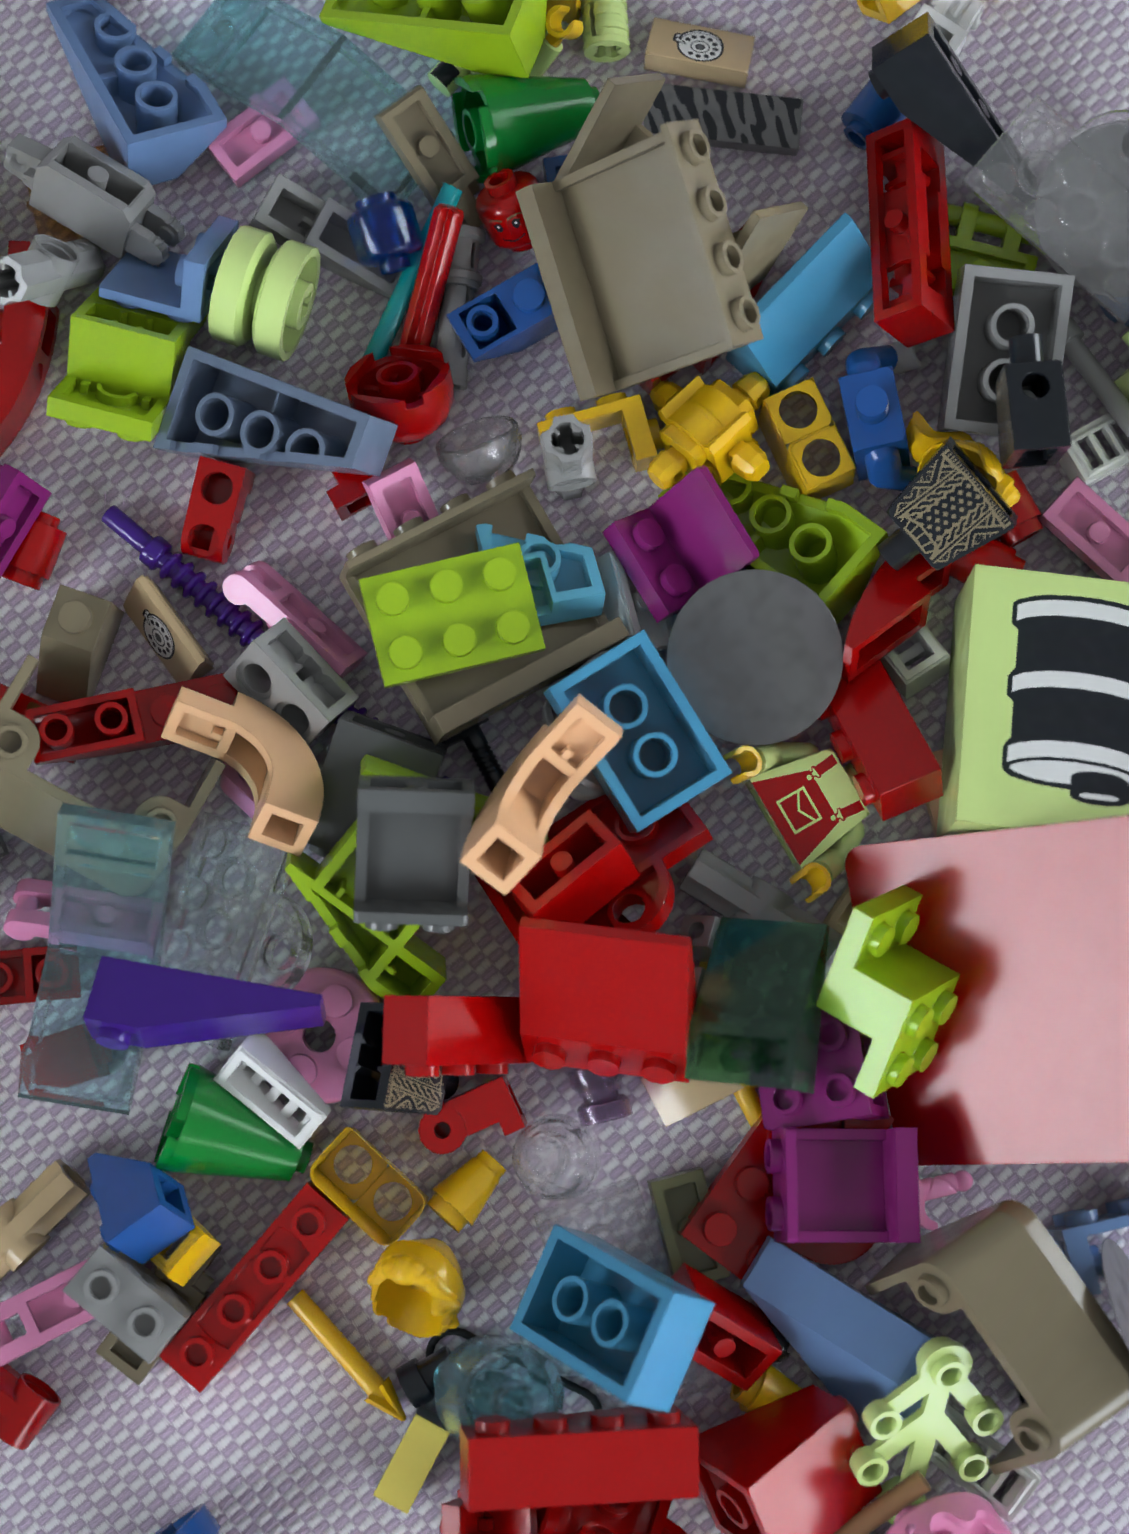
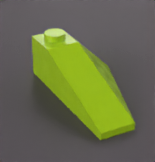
(470, 34)
(808, 539)

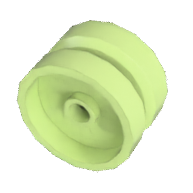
(264, 292)

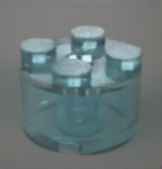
(494, 1378)

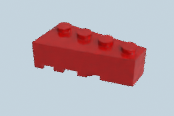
(578, 1459)

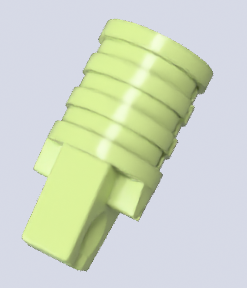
(605, 30)

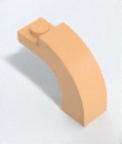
(265, 753)
(519, 811)

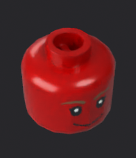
(501, 211)

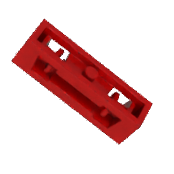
(909, 233)
(254, 1287)

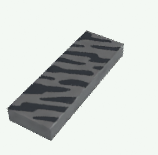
(732, 117)

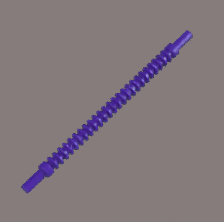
(157, 554)

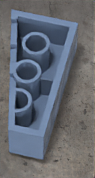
(257, 419)

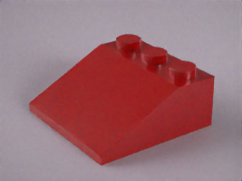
(606, 999)

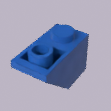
(505, 317)
(138, 1206)

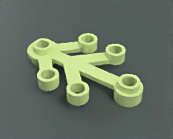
(941, 1369)

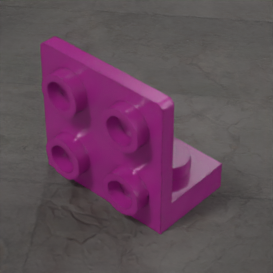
(681, 543)
(834, 1097)

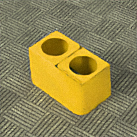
(790, 461)
(363, 1210)

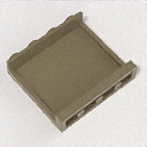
(641, 262)
(469, 696)

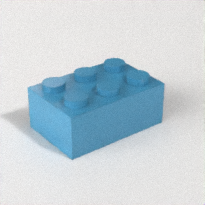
(663, 744)
(612, 1318)

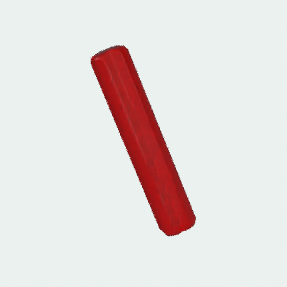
(432, 274)

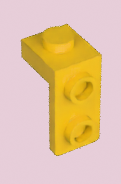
(614, 409)

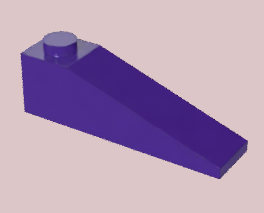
(173, 1006)

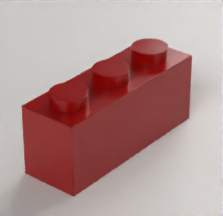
(882, 744)
(452, 1034)

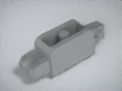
(94, 197)

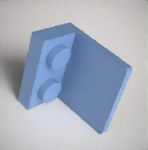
(180, 284)
(1071, 1235)

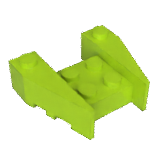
(385, 960)

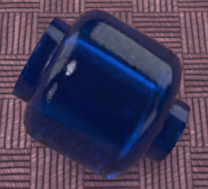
(385, 232)

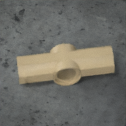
(36, 1212)

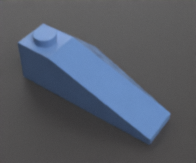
(139, 100)
(836, 1329)

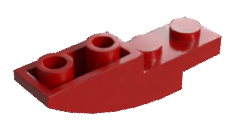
(26, 353)
(114, 720)

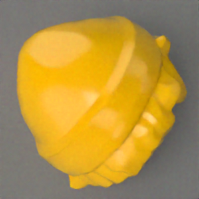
(418, 1287)

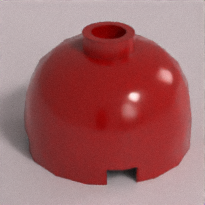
(405, 389)

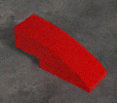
(890, 612)

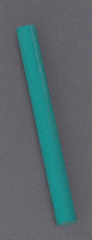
(402, 293)

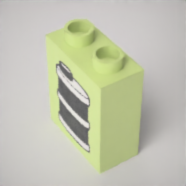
(1036, 701)

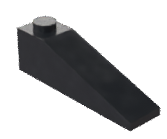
(934, 89)

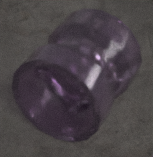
(600, 1097)

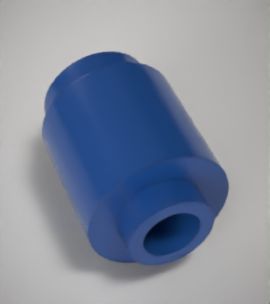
(867, 115)

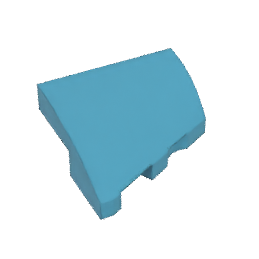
(561, 576)

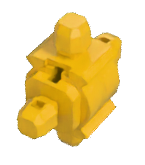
(709, 428)

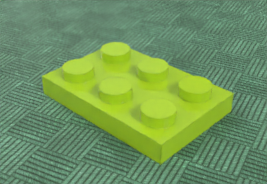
(451, 615)

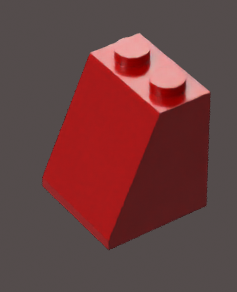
(784, 1467)

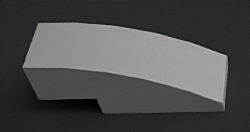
(301, 216)

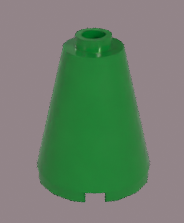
(517, 118)
(222, 1137)

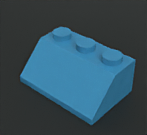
(810, 307)

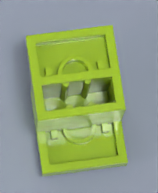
(120, 368)
(888, 990)

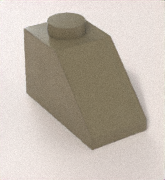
(75, 644)

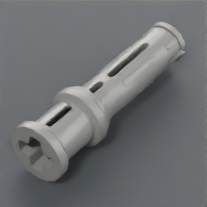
(459, 289)

